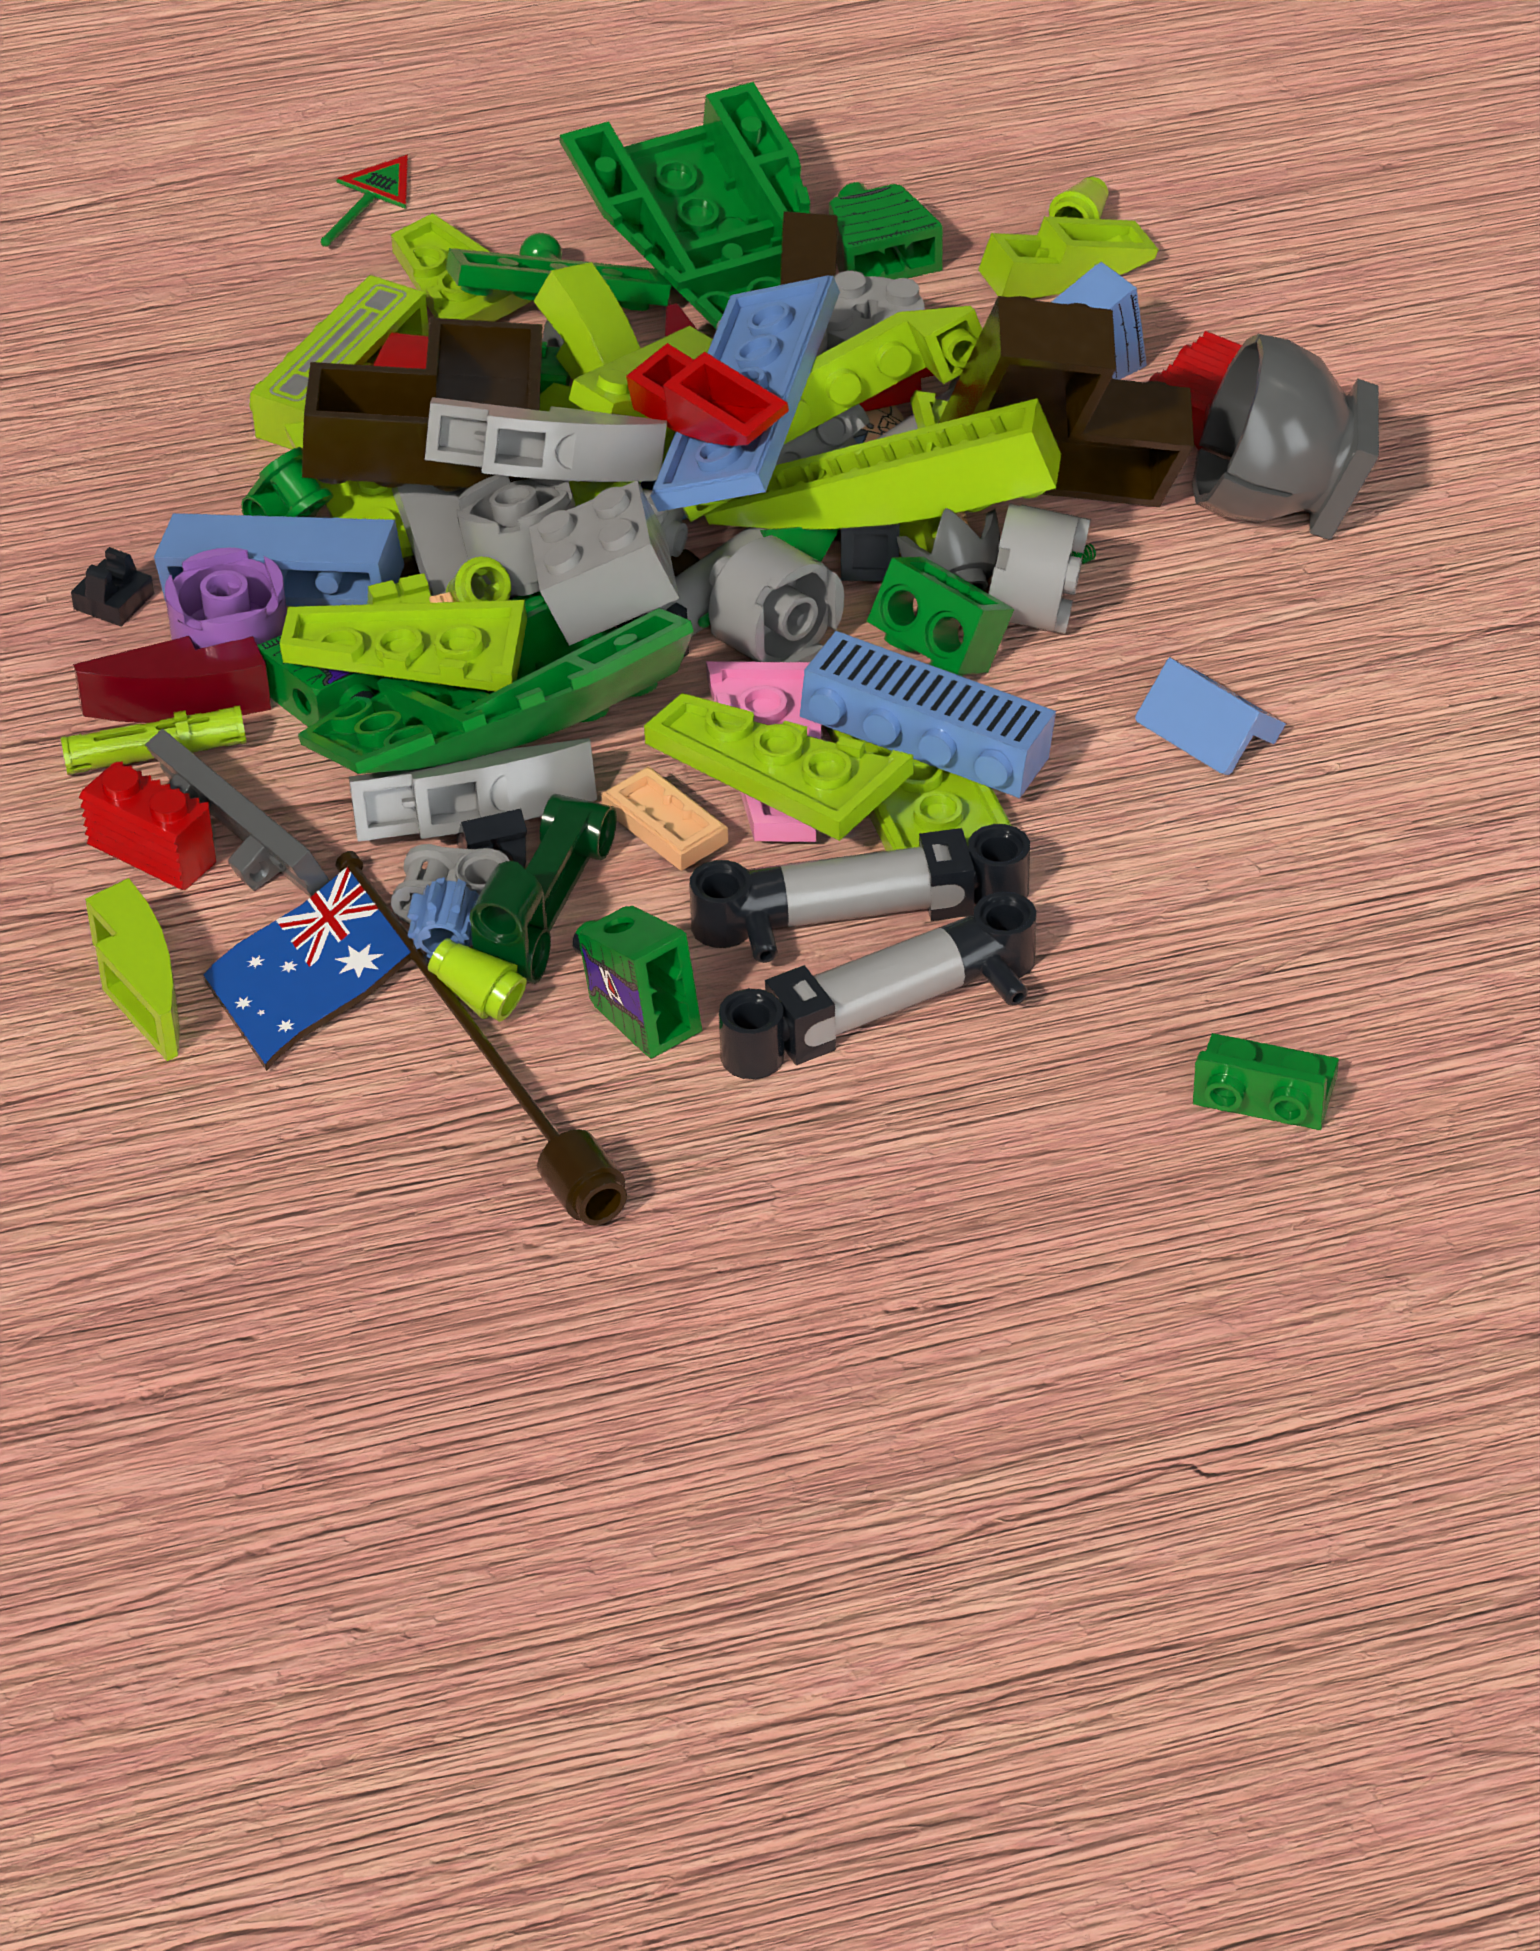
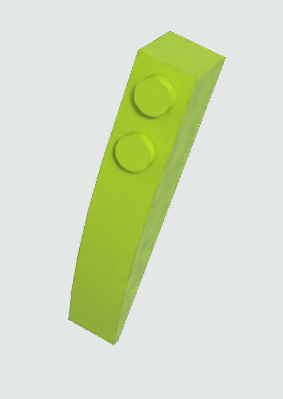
(908, 475)

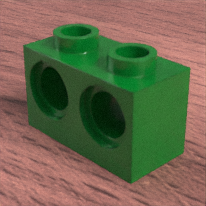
(942, 606)

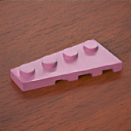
(773, 695)

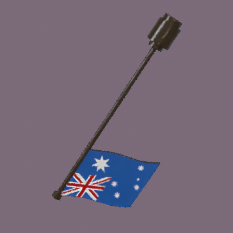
(337, 955)

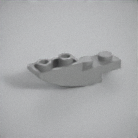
(544, 443)
(444, 795)

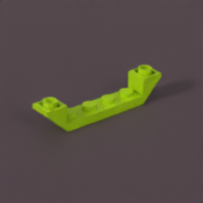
(877, 360)

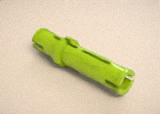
(127, 743)

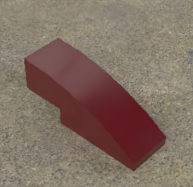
(171, 678)

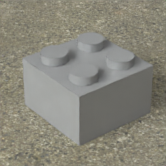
(603, 562)

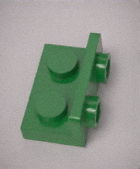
(1264, 1081)

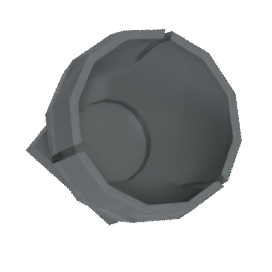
(1288, 438)

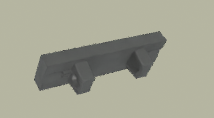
(266, 845)

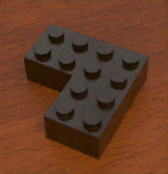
(375, 418)
(1113, 434)

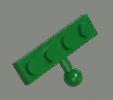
(539, 254)

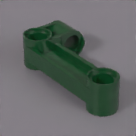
(522, 905)

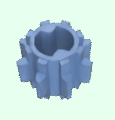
(441, 914)

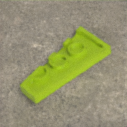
(778, 764)

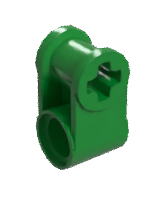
(284, 491)

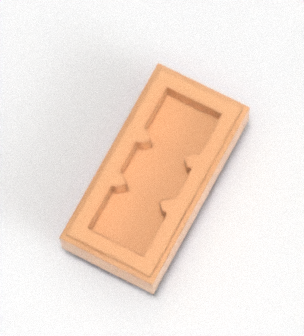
(666, 818)

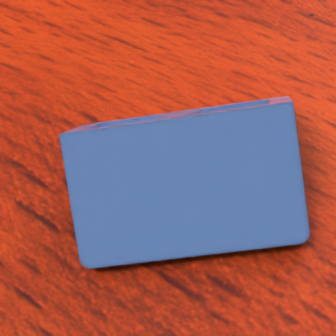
(1204, 717)

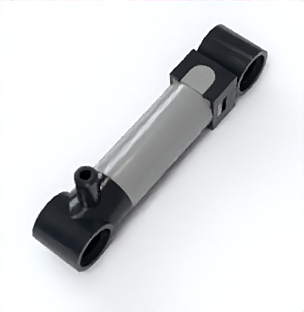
(938, 876)
(809, 1011)

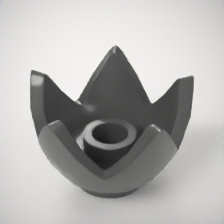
(960, 548)

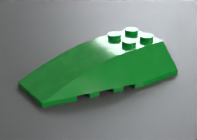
(702, 198)
(558, 687)

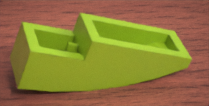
(1062, 254)
(586, 318)
(135, 963)

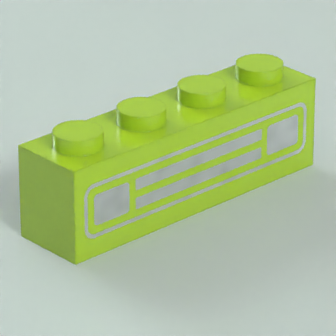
(346, 336)

